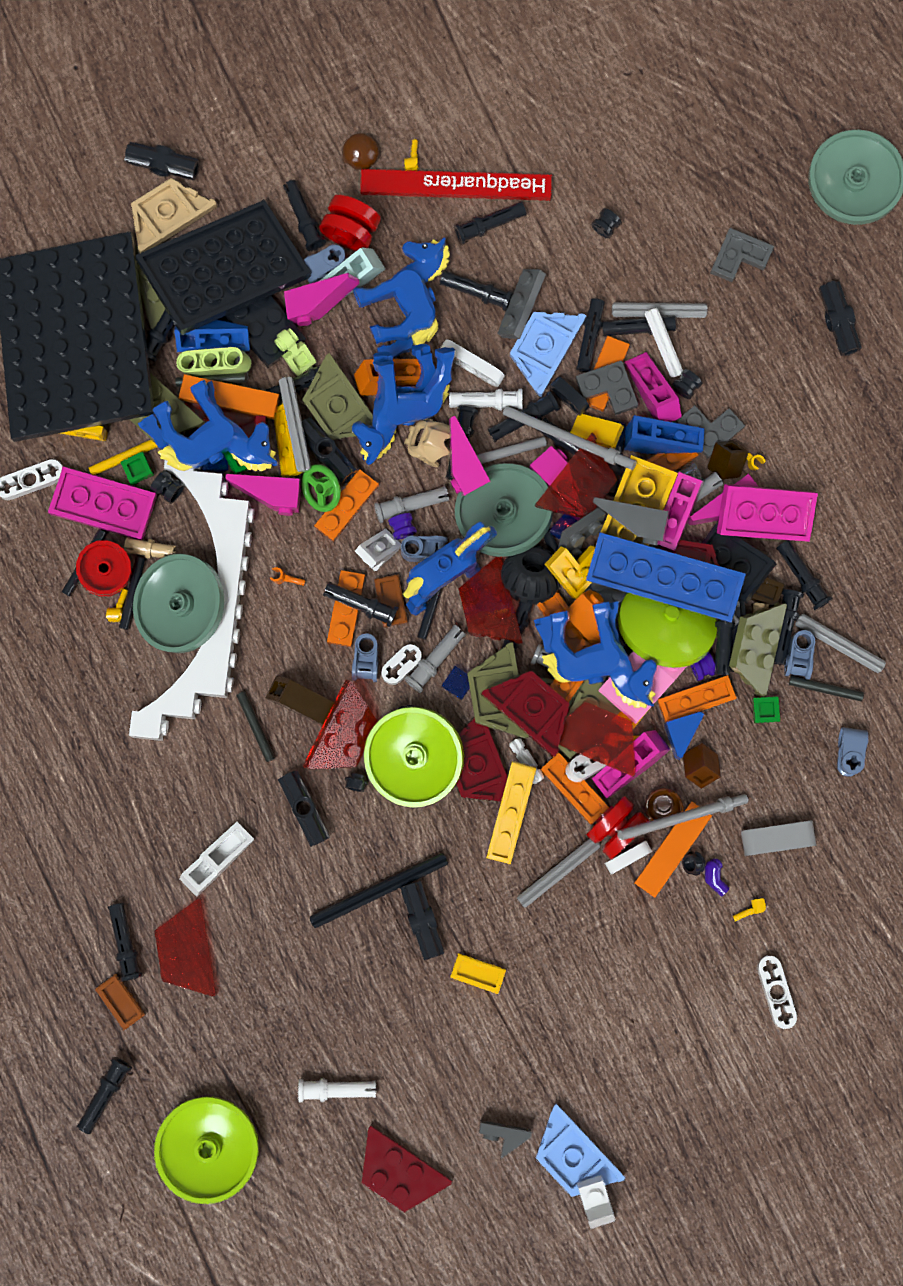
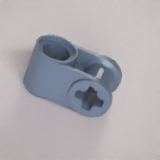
(322, 262)
(425, 544)
(800, 657)
(365, 660)
(851, 745)

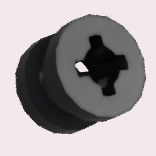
(606, 223)
(687, 384)

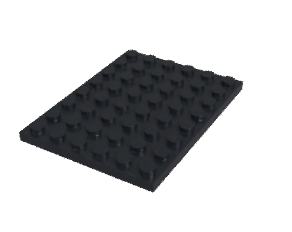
(73, 337)

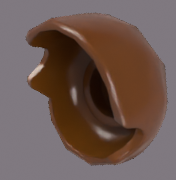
(360, 151)
(663, 803)

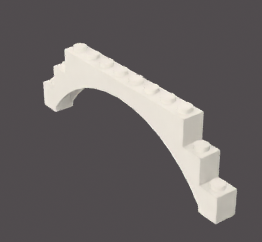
(212, 665)

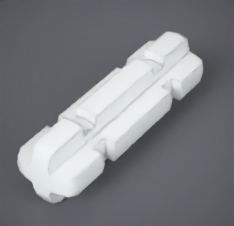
(525, 757)

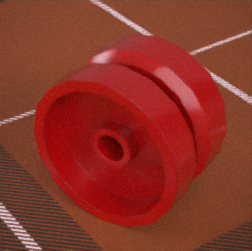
(349, 222)
(93, 558)
(611, 822)

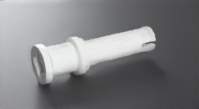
(497, 399)
(324, 1089)

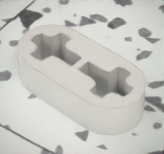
(405, 668)
(589, 768)
(628, 857)

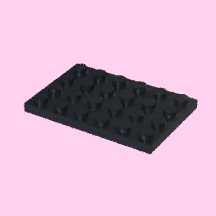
(223, 267)

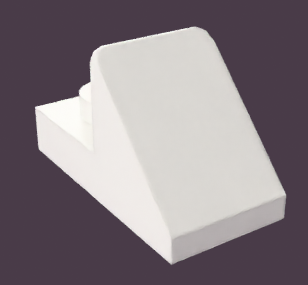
(378, 549)
(596, 1202)

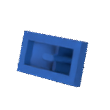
(681, 732)

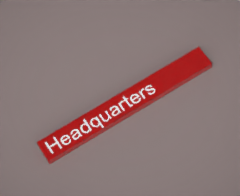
(455, 184)

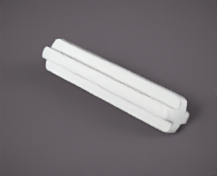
(663, 342)

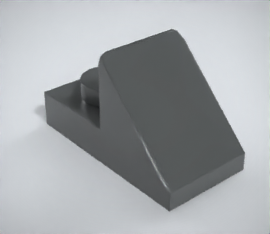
(511, 1135)

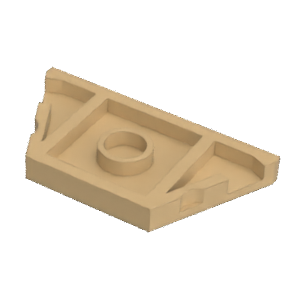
(167, 212)

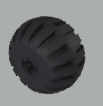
(529, 577)

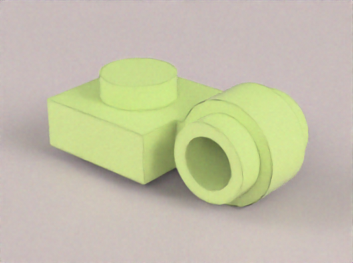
(298, 355)

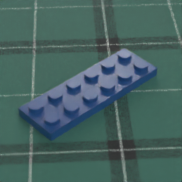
(665, 577)

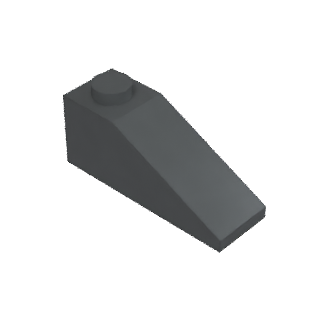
(640, 520)

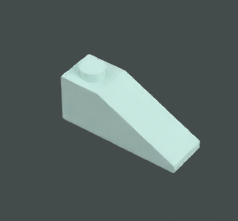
(362, 264)

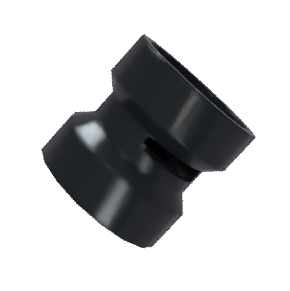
(166, 486)

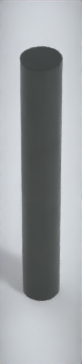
(225, 378)
(826, 688)
(255, 726)

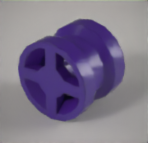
(402, 526)
(703, 667)

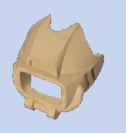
(431, 443)

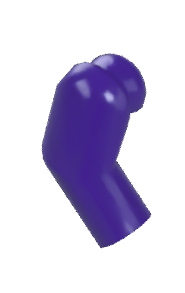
(712, 876)

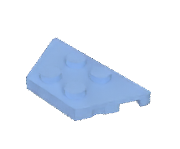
(544, 346)
(572, 1155)

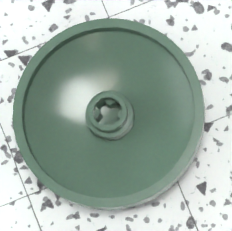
(856, 177)
(507, 506)
(178, 603)

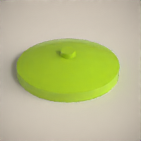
(665, 632)
(414, 756)
(206, 1150)

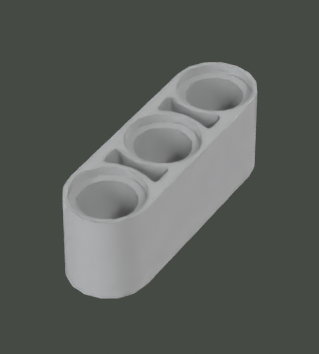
(778, 838)

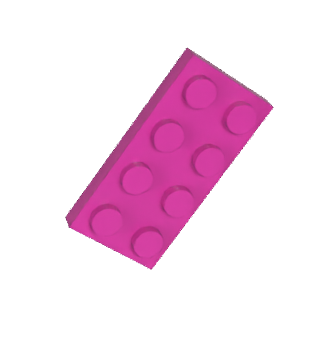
(102, 503)
(767, 513)

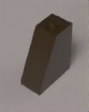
(299, 700)

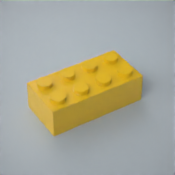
(643, 486)

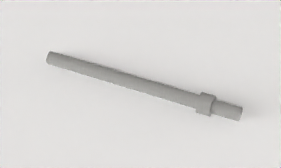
(610, 455)
(722, 805)

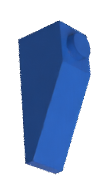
(214, 335)
(660, 436)

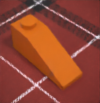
(406, 374)
(583, 617)

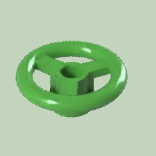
(323, 487)

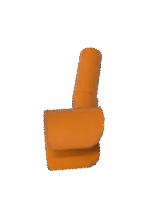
(286, 578)

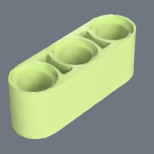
(204, 357)

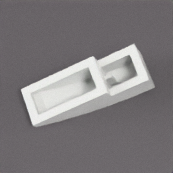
(216, 859)

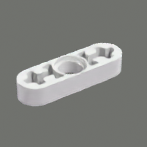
(475, 364)
(39, 484)
(778, 971)

